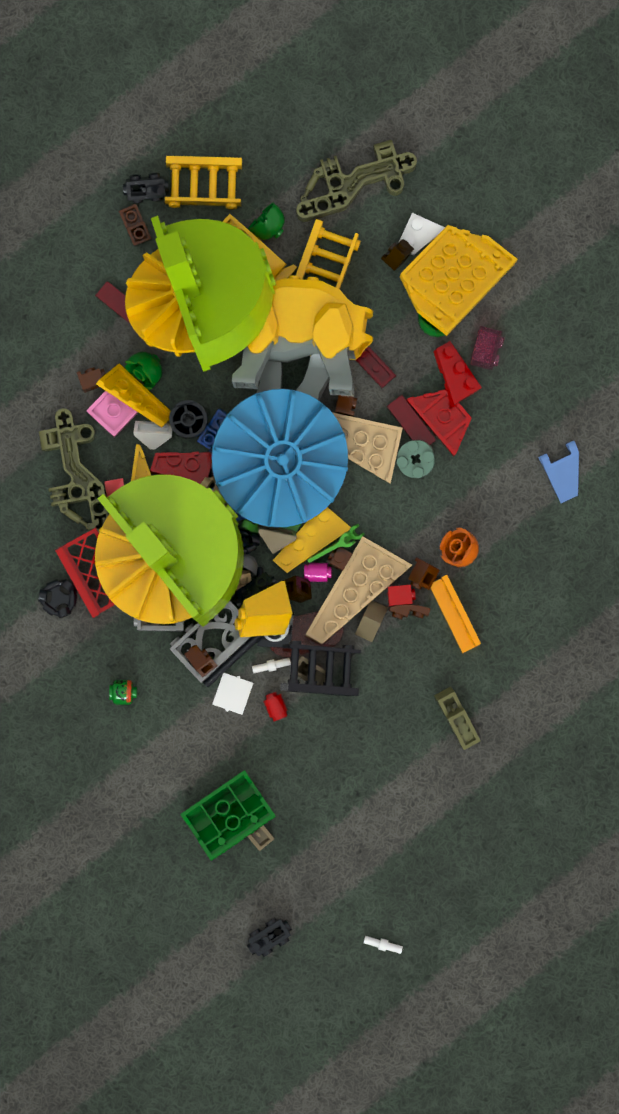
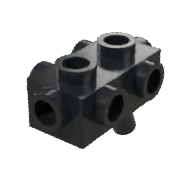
(151, 187)
(255, 586)
(263, 941)

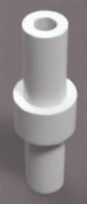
(271, 665)
(383, 944)

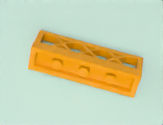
(455, 614)

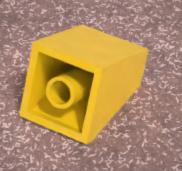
(265, 613)

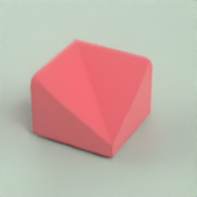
(112, 485)

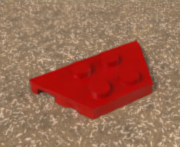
(444, 421)

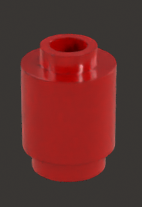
(275, 706)

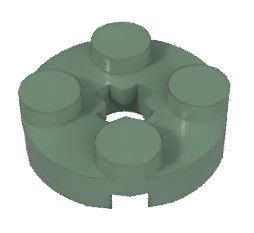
(426, 454)

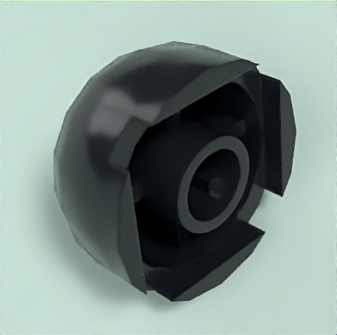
(188, 419)

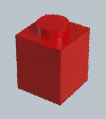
(400, 595)

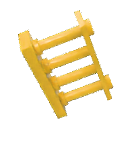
(213, 165)
(313, 250)

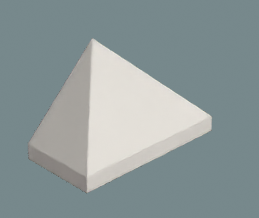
(152, 434)

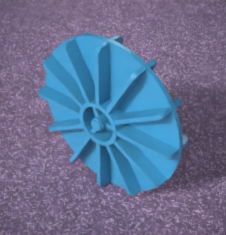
(279, 458)

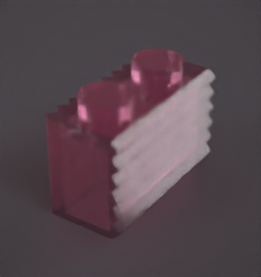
(486, 348)

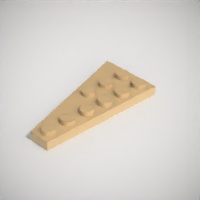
(371, 444)
(361, 581)

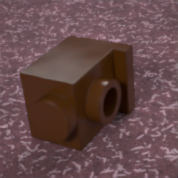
(90, 378)
(345, 404)
(339, 558)
(423, 574)
(200, 660)

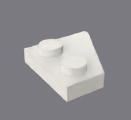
(420, 232)

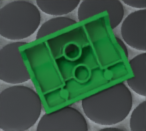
(228, 815)

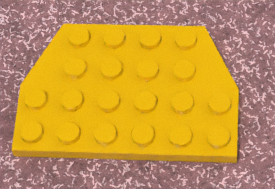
(454, 275)

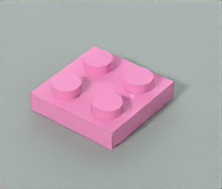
(111, 413)

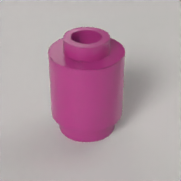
(317, 572)

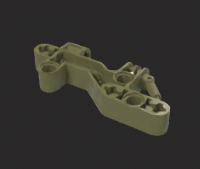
(385, 169)
(67, 441)

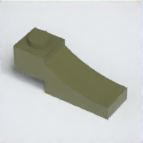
(457, 718)

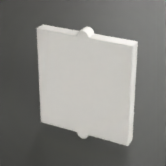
(232, 693)

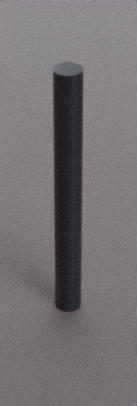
(231, 660)

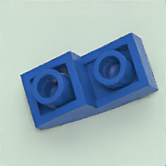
(208, 435)

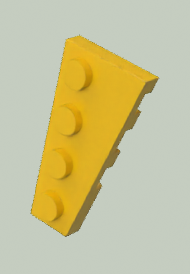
(132, 393)
(311, 539)

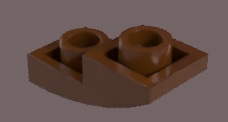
(134, 224)
(401, 611)

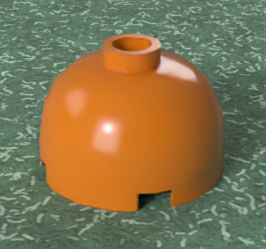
(459, 548)

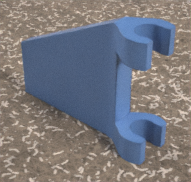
(563, 473)

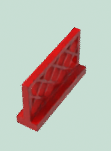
(76, 576)

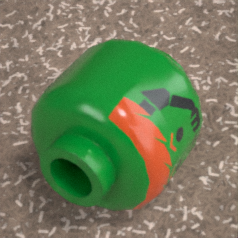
(122, 692)

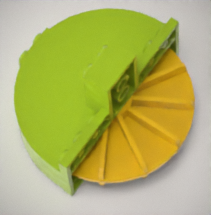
(200, 290)
(169, 550)

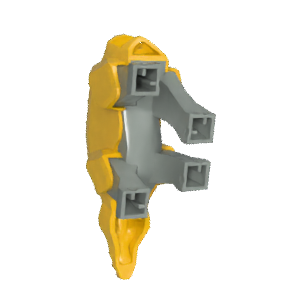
(304, 322)

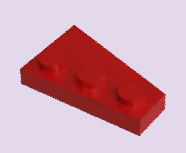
(457, 375)
(187, 465)

